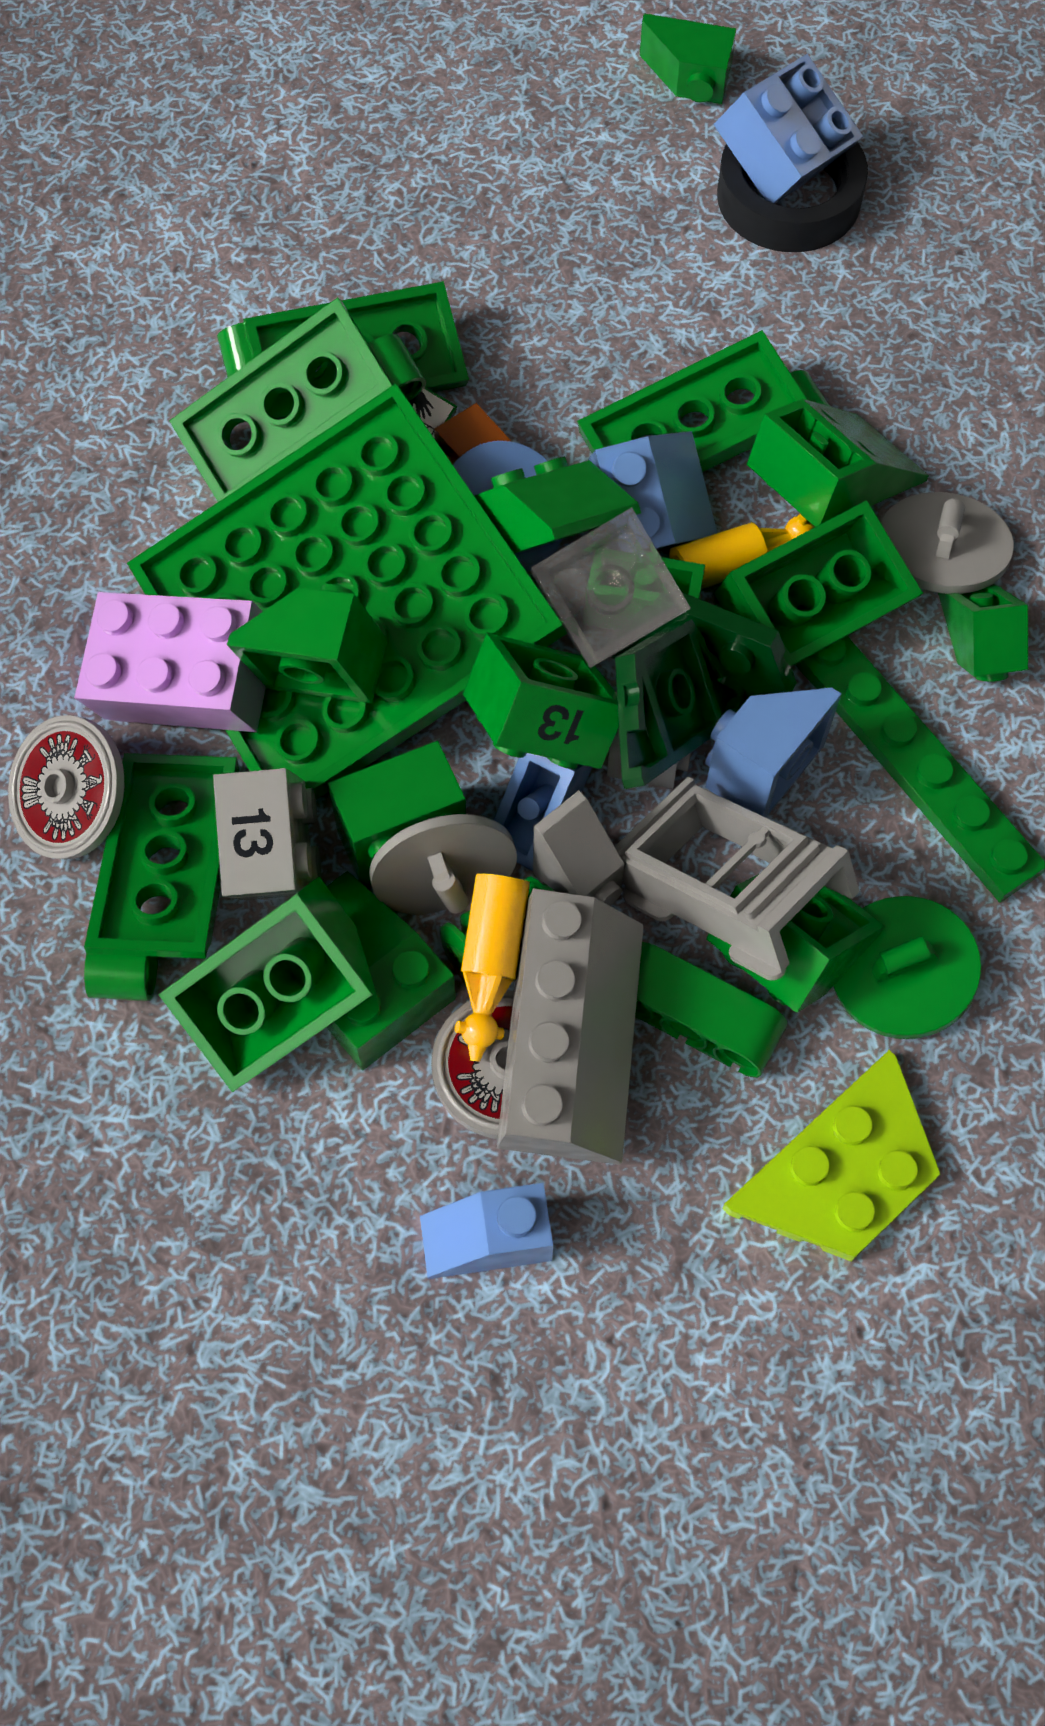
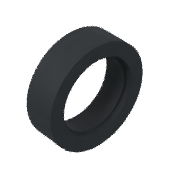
(787, 227)

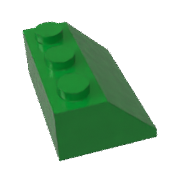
(822, 583)
(273, 985)

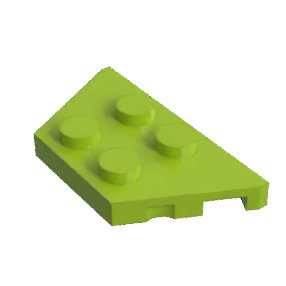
(846, 1169)

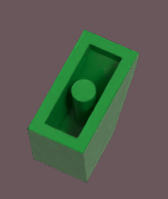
(688, 56)
(987, 632)

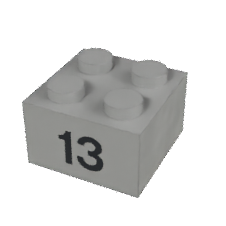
(265, 834)

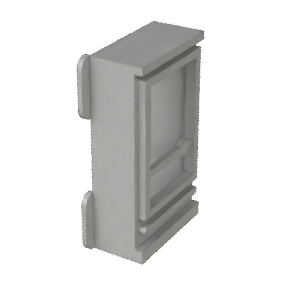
(763, 908)

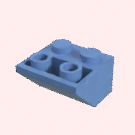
(787, 129)

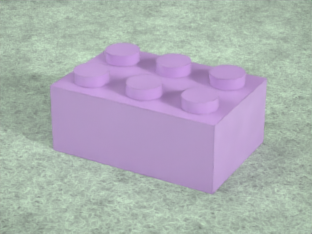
(169, 662)

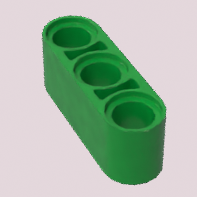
(706, 1011)

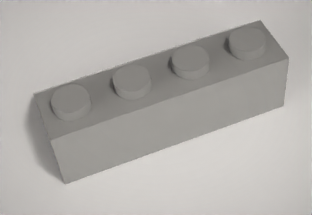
(571, 1030)

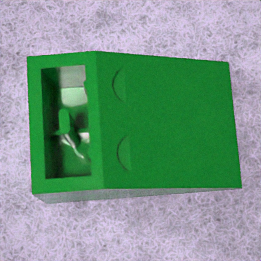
(828, 460)

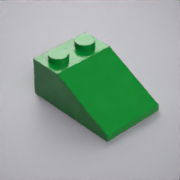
(404, 970)

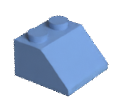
(667, 484)
(768, 745)

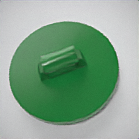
(914, 973)

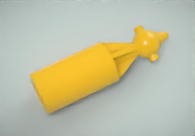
(736, 547)
(491, 954)

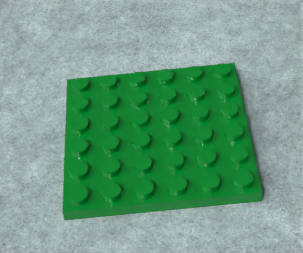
(399, 528)

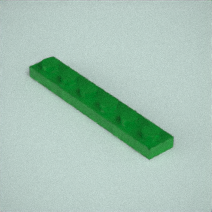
(925, 770)

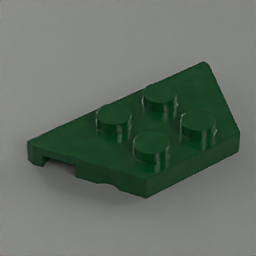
(745, 649)
(667, 700)

